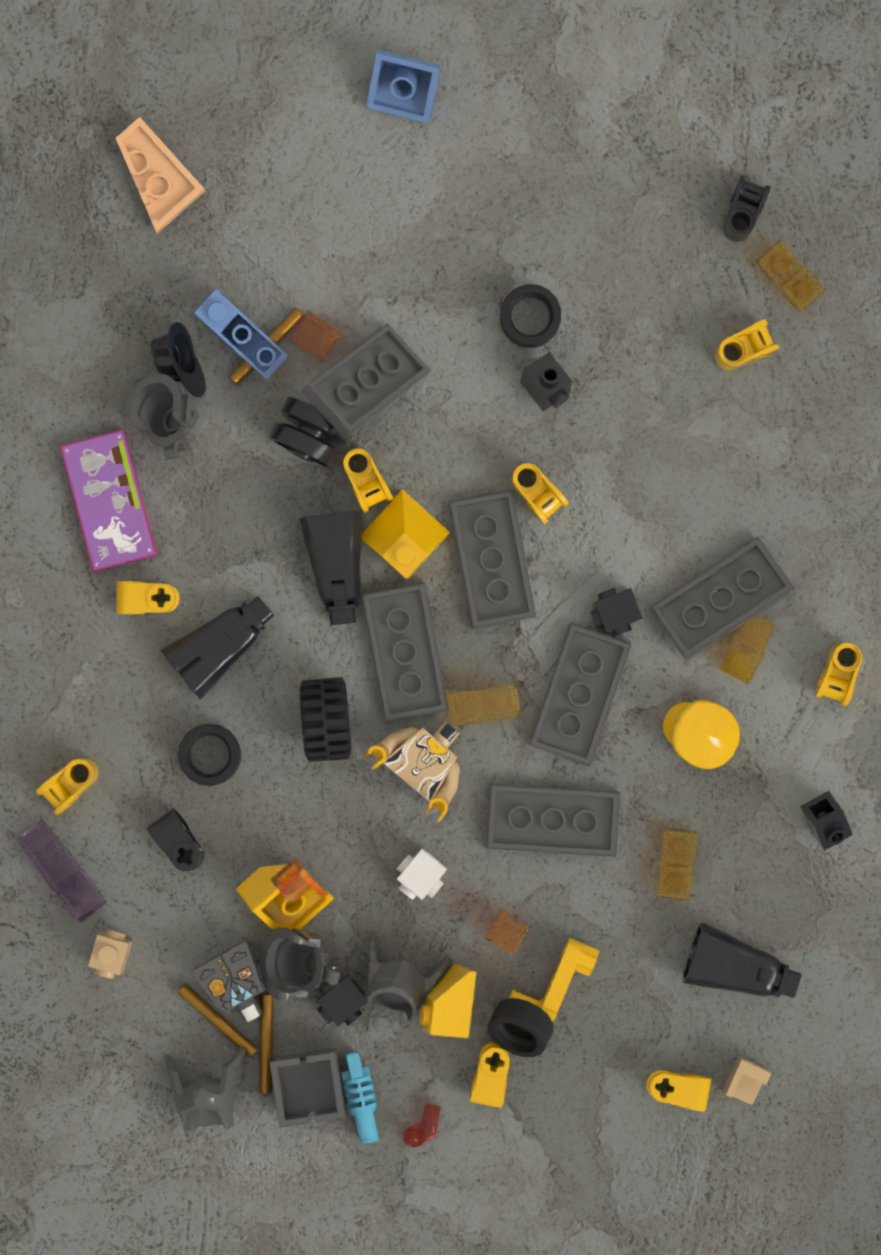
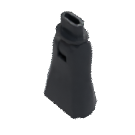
(334, 554)
(214, 647)
(736, 966)

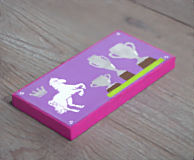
(108, 500)

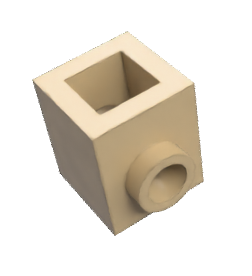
(110, 953)

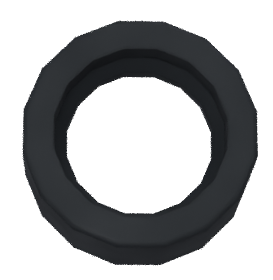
(513, 298)
(185, 753)
(529, 1017)

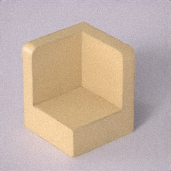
(746, 1080)

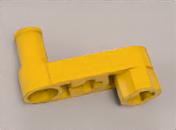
(575, 957)

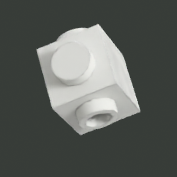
(420, 875)

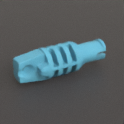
(360, 1097)

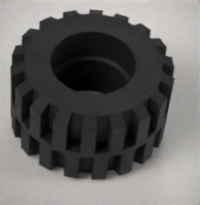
(325, 719)

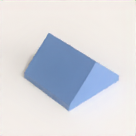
(403, 86)

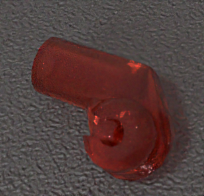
(425, 1129)

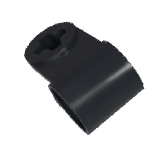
(747, 204)
(173, 836)

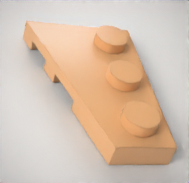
(158, 174)

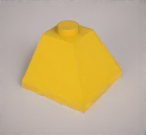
(404, 534)
(272, 907)
(450, 1004)

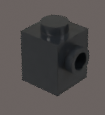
(546, 382)
(615, 611)
(826, 820)
(341, 1001)

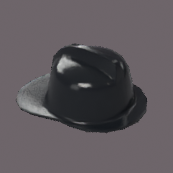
(176, 358)

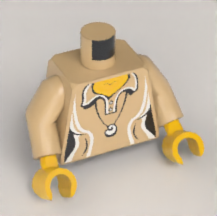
(422, 763)

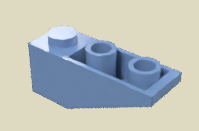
(239, 334)

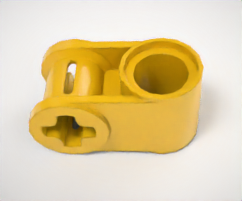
(751, 343)
(366, 481)
(539, 493)
(140, 597)
(838, 675)
(64, 788)
(490, 1080)
(685, 1089)

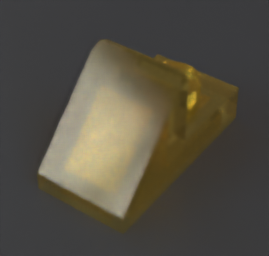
(747, 649)

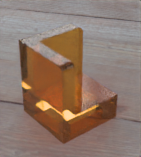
(316, 336)
(295, 880)
(506, 931)

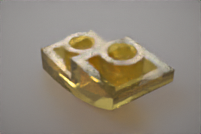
(790, 276)
(483, 704)
(676, 864)

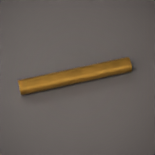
(276, 336)
(217, 1020)
(266, 1043)

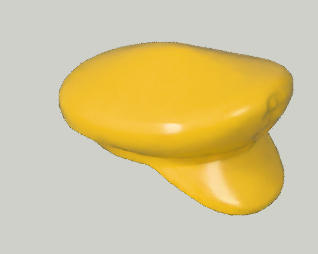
(702, 733)

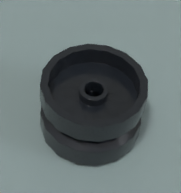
(308, 436)

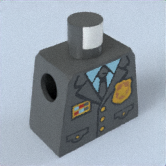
(233, 980)

